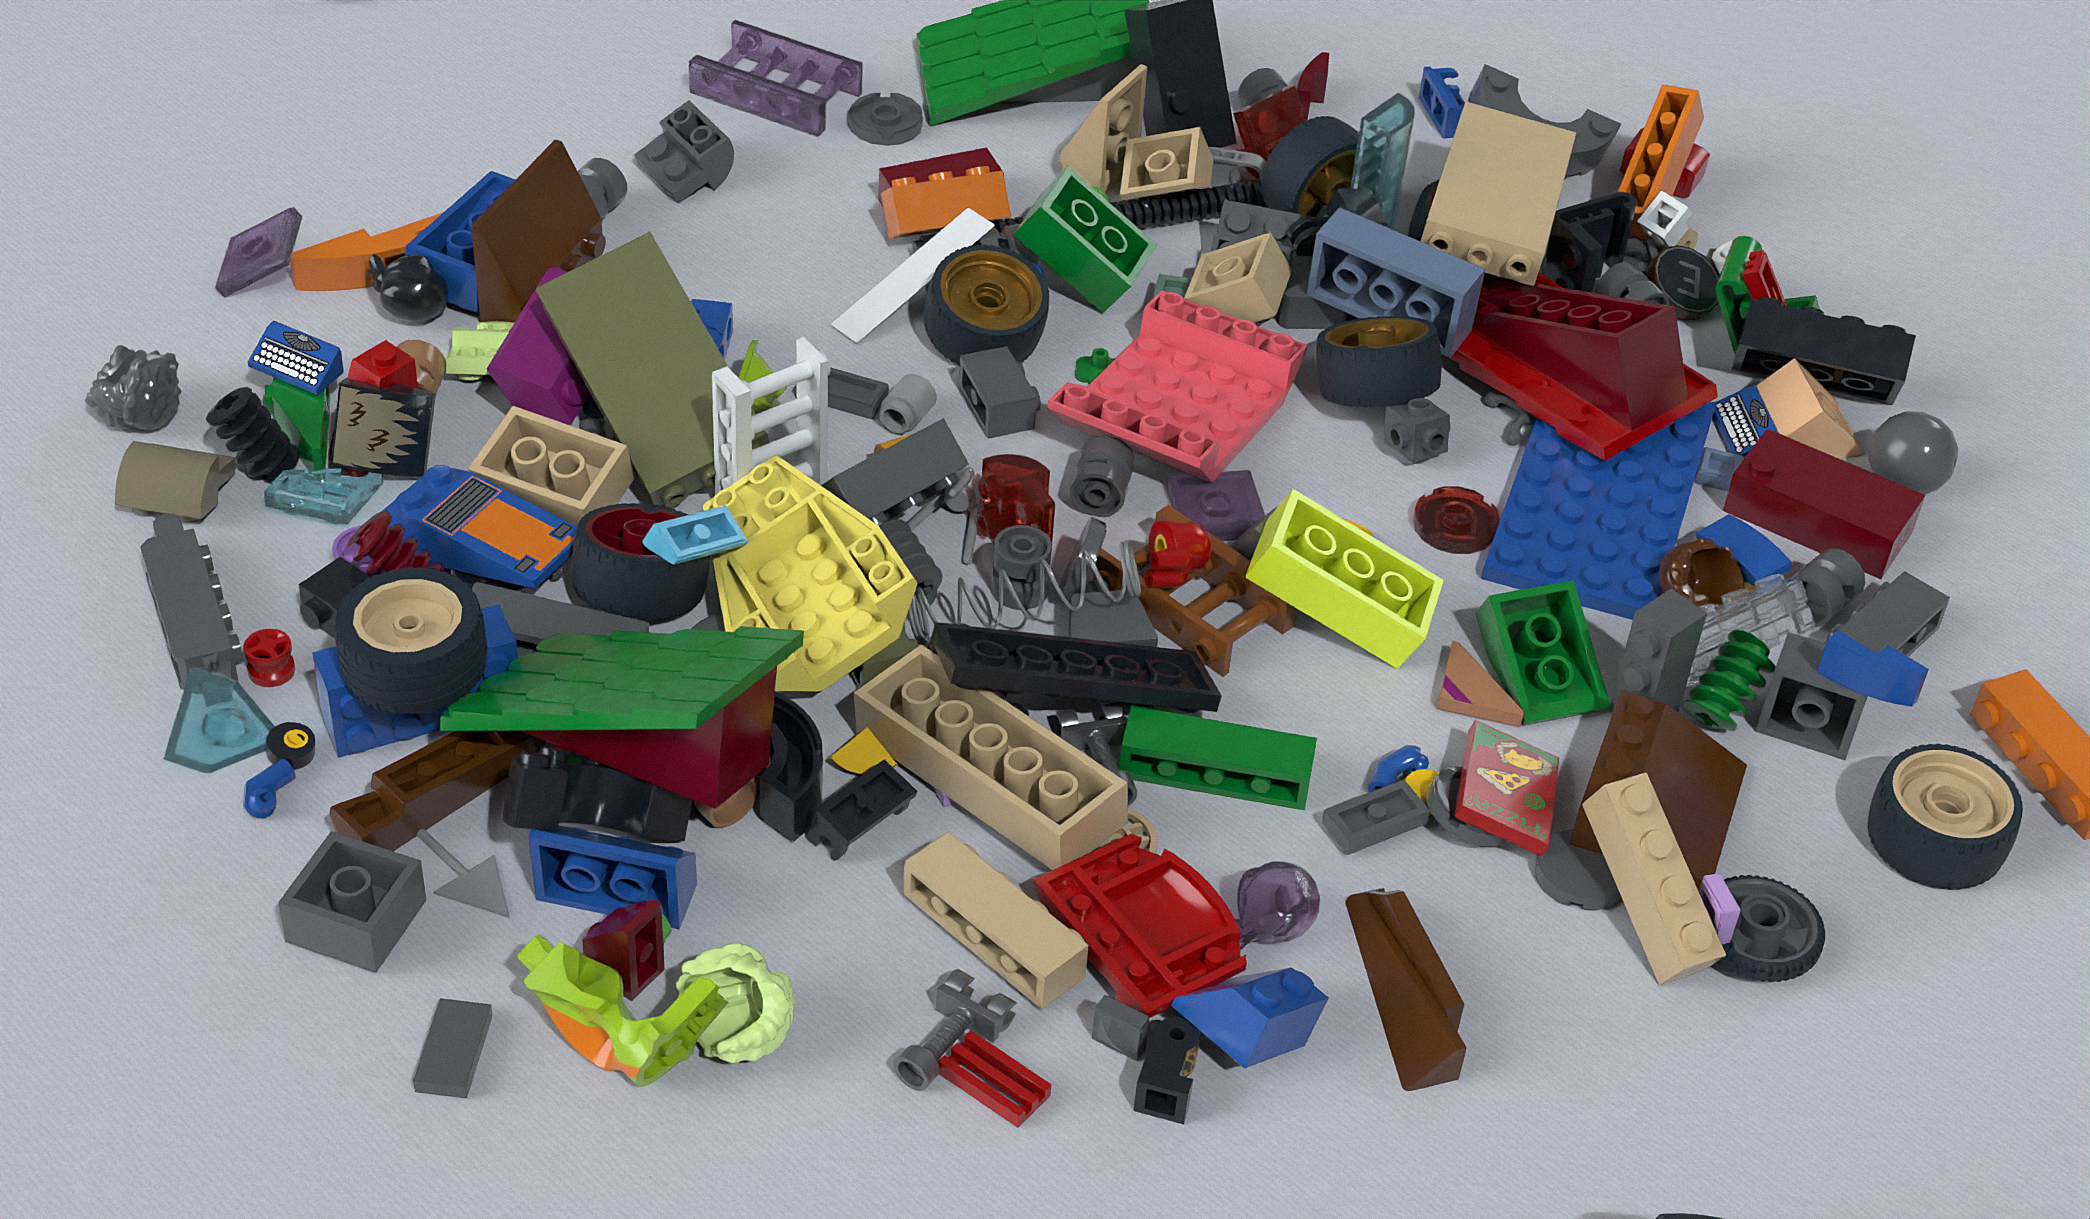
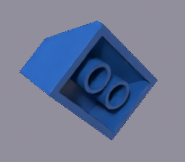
(610, 872)

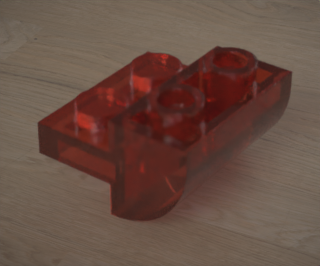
(1268, 121)
(1014, 494)

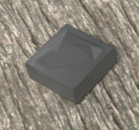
(1120, 1027)

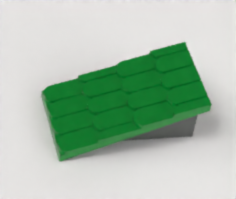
(1024, 54)

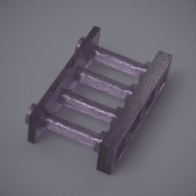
(768, 98)

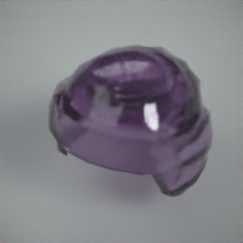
(1276, 903)

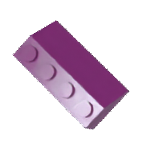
(535, 365)

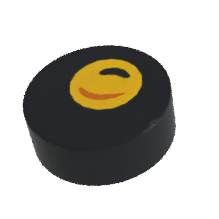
(291, 742)

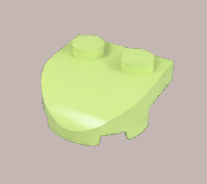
(475, 349)

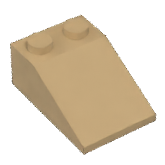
(1101, 141)

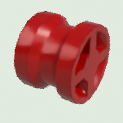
(269, 657)

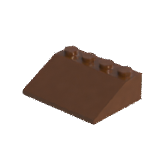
(531, 227)
(1687, 768)

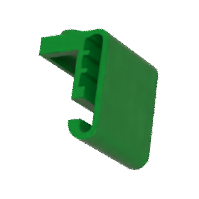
(1733, 291)

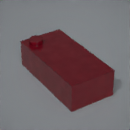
(1823, 502)

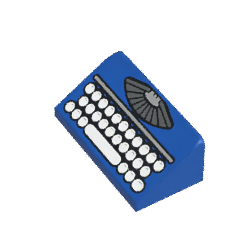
(297, 358)
(1742, 420)

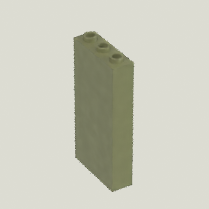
(643, 363)

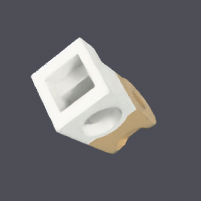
(1666, 223)

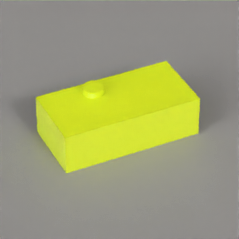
(1345, 579)

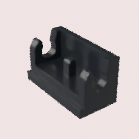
(860, 808)

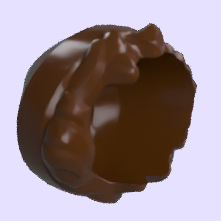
(1700, 572)

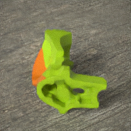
(590, 1013)

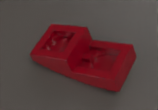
(1313, 82)

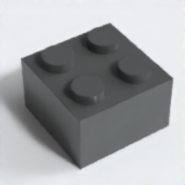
(1807, 706)
(353, 901)

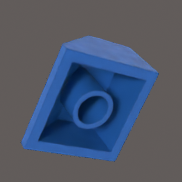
(1256, 1013)

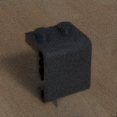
(1586, 237)

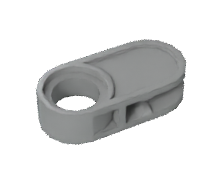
(1229, 163)

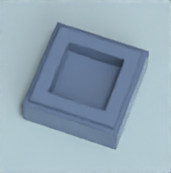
(1717, 468)

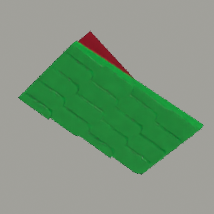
(658, 706)

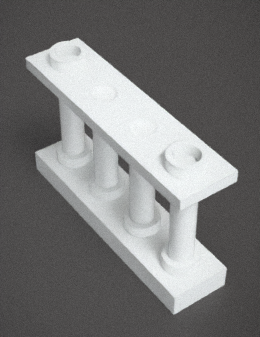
(736, 428)

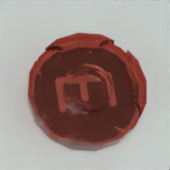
(1456, 520)

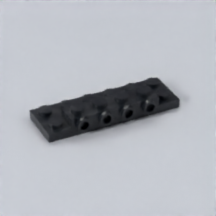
(1074, 668)

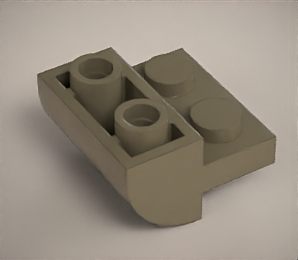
(171, 480)

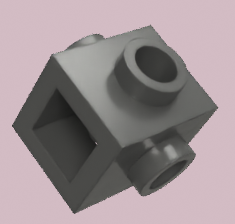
(1417, 429)

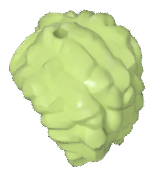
(758, 1004)

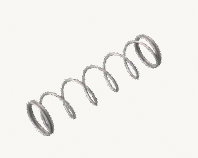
(1130, 578)

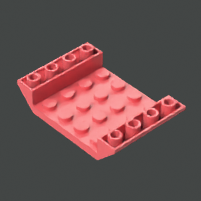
(1186, 386)

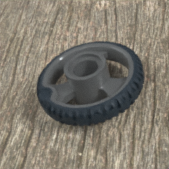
(1765, 928)

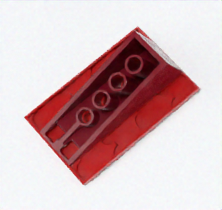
(1604, 353)

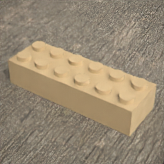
(993, 760)

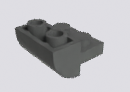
(687, 153)
(1246, 221)

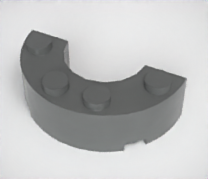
(1593, 131)

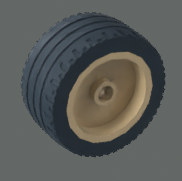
(411, 640)

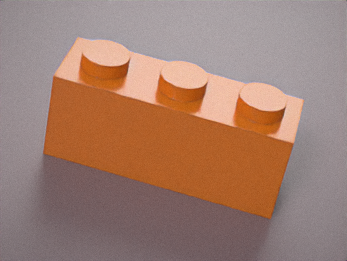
(933, 204)

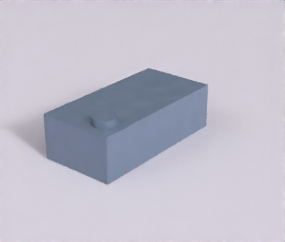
(1386, 273)

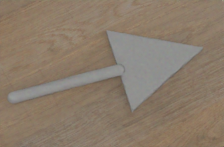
(474, 887)

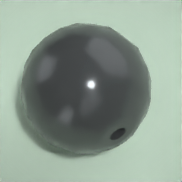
(1914, 451)

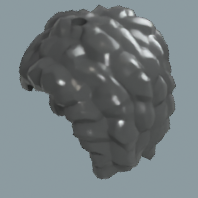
(136, 389)

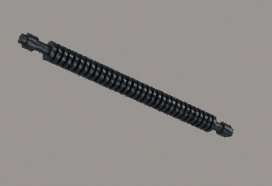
(1167, 208)

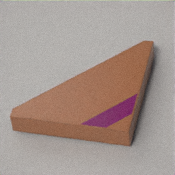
(1474, 692)

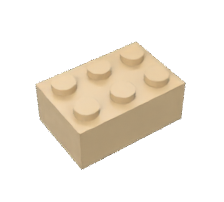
(554, 465)

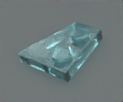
(321, 494)

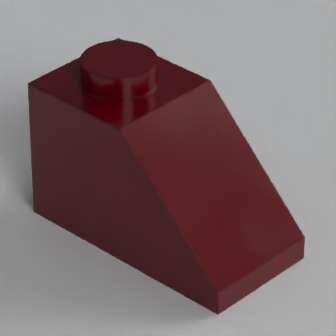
(630, 943)

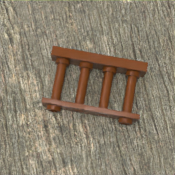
(1185, 625)

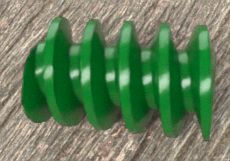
(1729, 681)

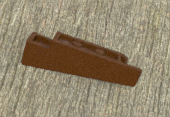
(430, 785)
(1409, 988)

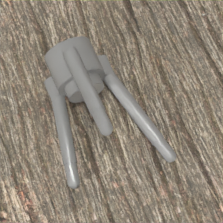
(959, 497)

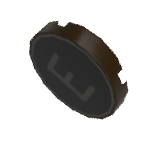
(1686, 279)

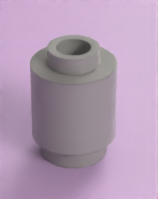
(907, 403)

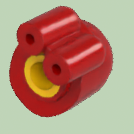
(1175, 552)

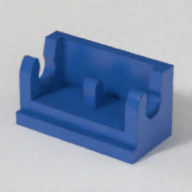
(1441, 100)

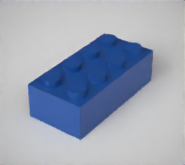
(359, 727)

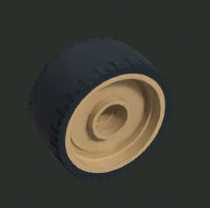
(1944, 816)

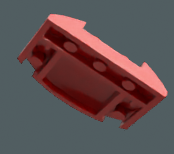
(1147, 922)

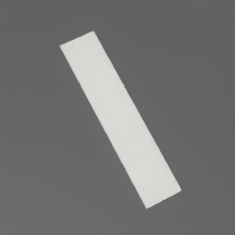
(910, 276)

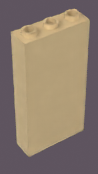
(1499, 192)

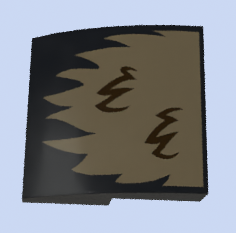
(382, 428)

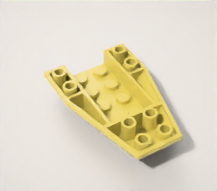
(810, 570)

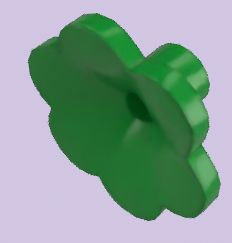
(1092, 366)

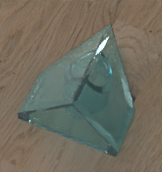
(215, 724)

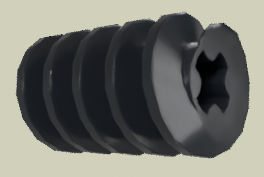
(253, 434)

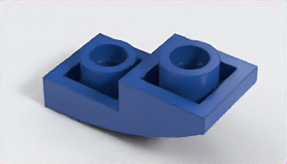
(1750, 548)
(1882, 676)

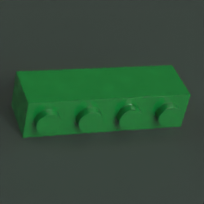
(1218, 757)

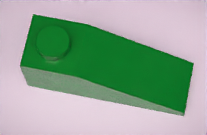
(303, 419)

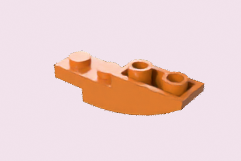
(345, 259)

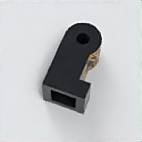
(1163, 1081)

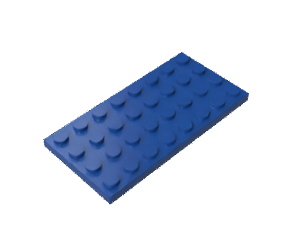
(1598, 517)

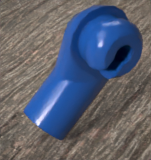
(1389, 767)
(261, 789)

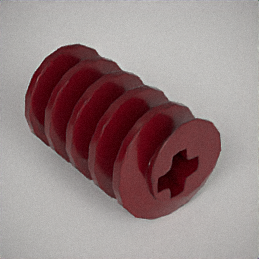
(387, 547)

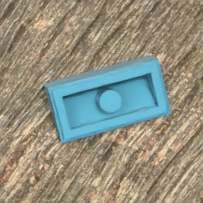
(695, 535)

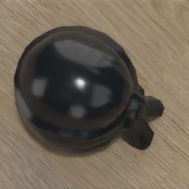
(409, 287)

